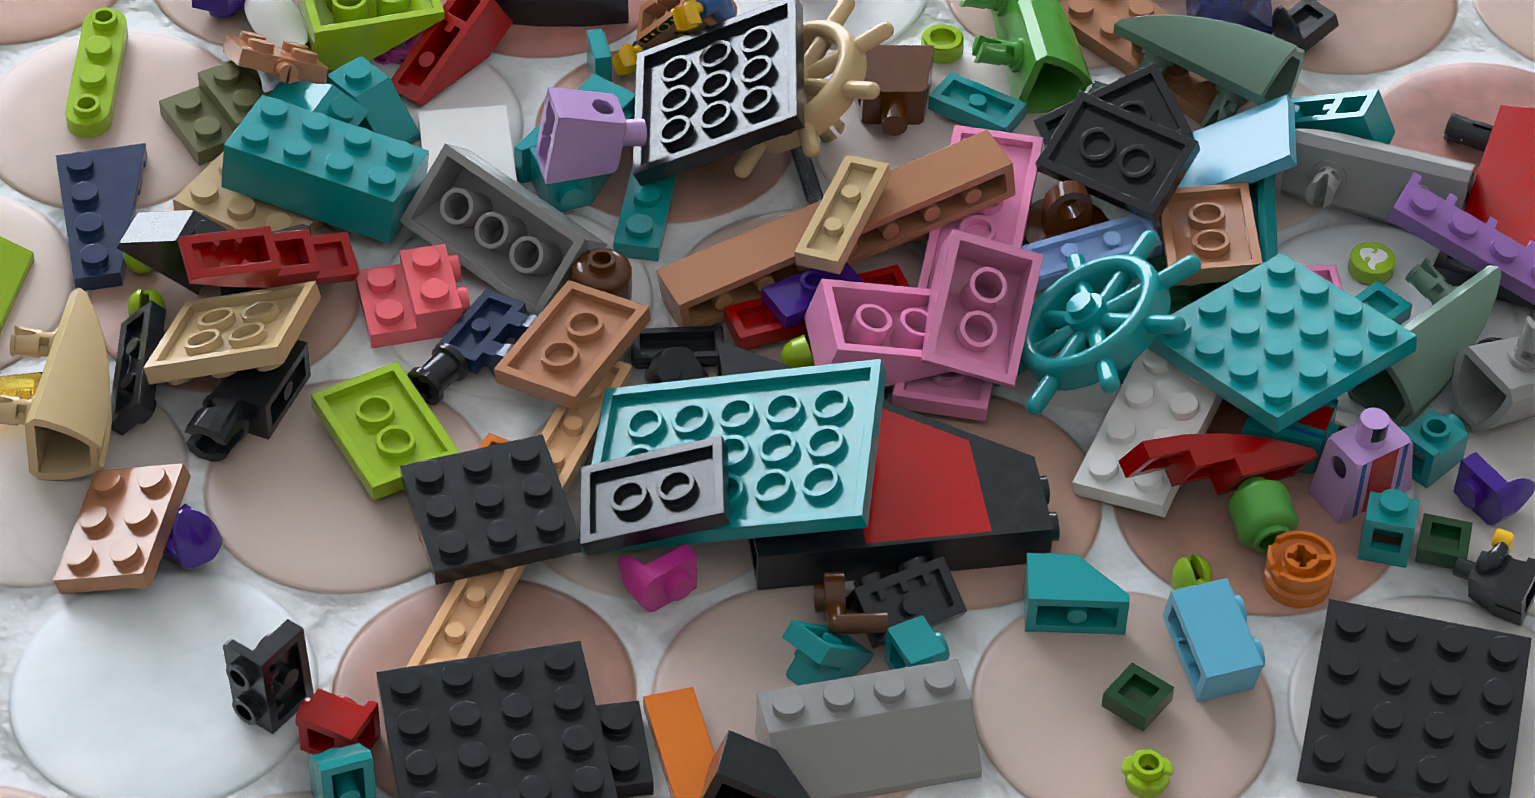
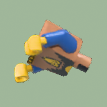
(668, 20)

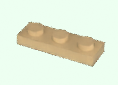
(842, 214)

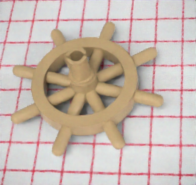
(826, 98)

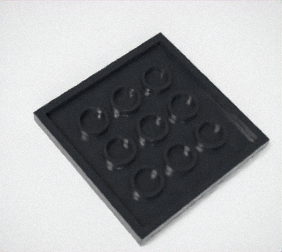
(720, 90)
(1413, 706)
(497, 727)

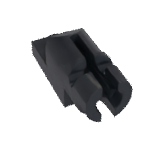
(246, 404)

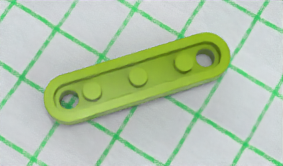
(96, 73)

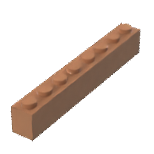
(913, 203)

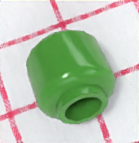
(1261, 512)

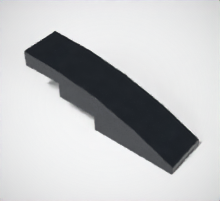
(566, 12)

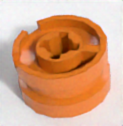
(1299, 569)

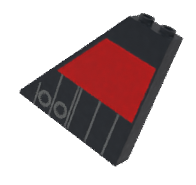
(930, 497)

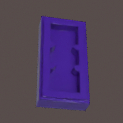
(793, 295)

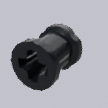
(439, 373)

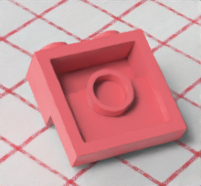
(413, 297)

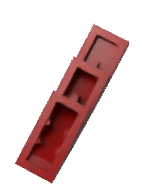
(266, 258)
(1221, 457)

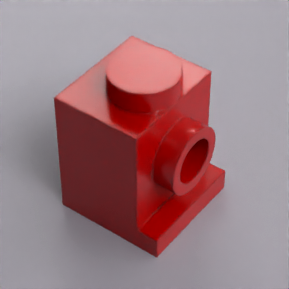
(336, 722)

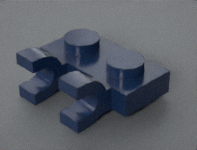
(486, 327)

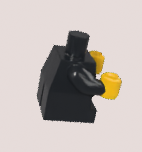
(1499, 581)

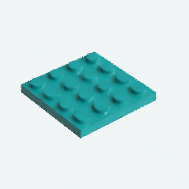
(1282, 342)

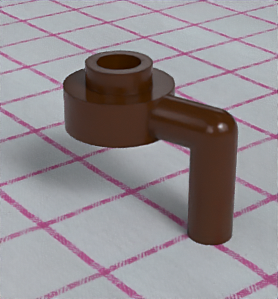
(831, 599)

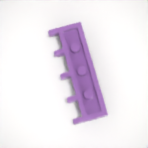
(1465, 237)

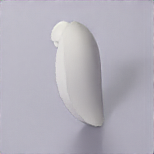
(276, 20)

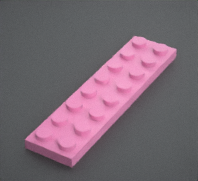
(1003, 222)

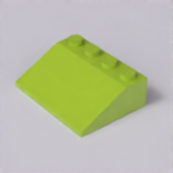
(364, 28)

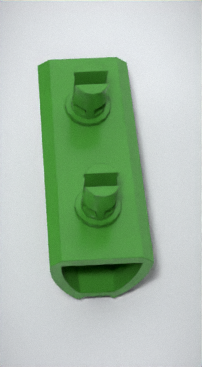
(1037, 52)

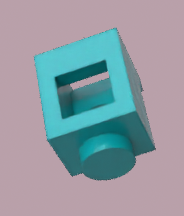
(1440, 441)
(1390, 515)

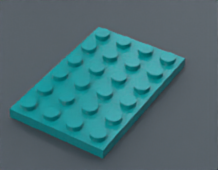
(793, 436)

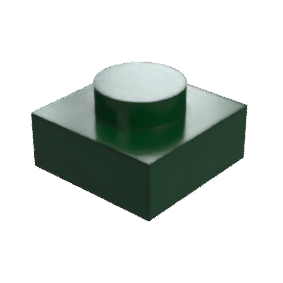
(1442, 540)
(1137, 696)

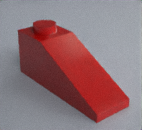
(451, 48)

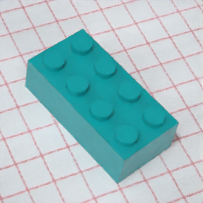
(323, 168)

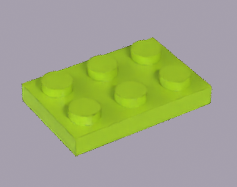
(380, 426)

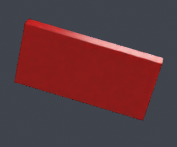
(1507, 175)

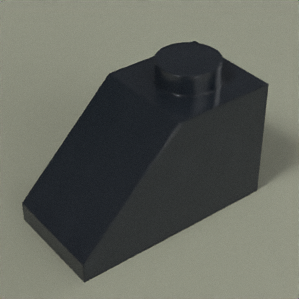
(155, 237)
(749, 771)

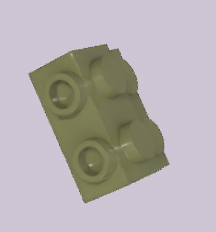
(213, 110)

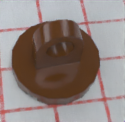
(1061, 211)

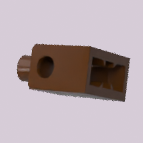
(904, 86)

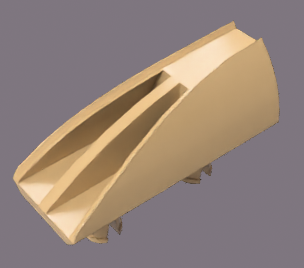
(71, 408)

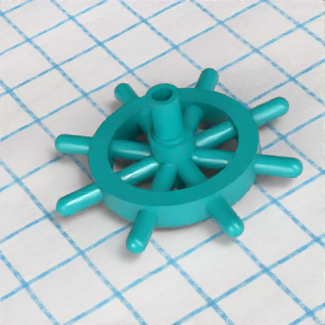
(1099, 321)

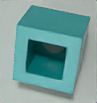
(914, 644)

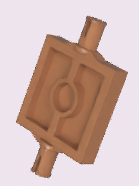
(286, 62)

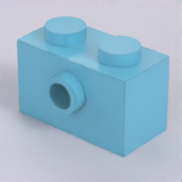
(1213, 639)

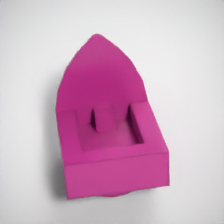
(662, 580)

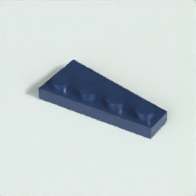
(98, 207)

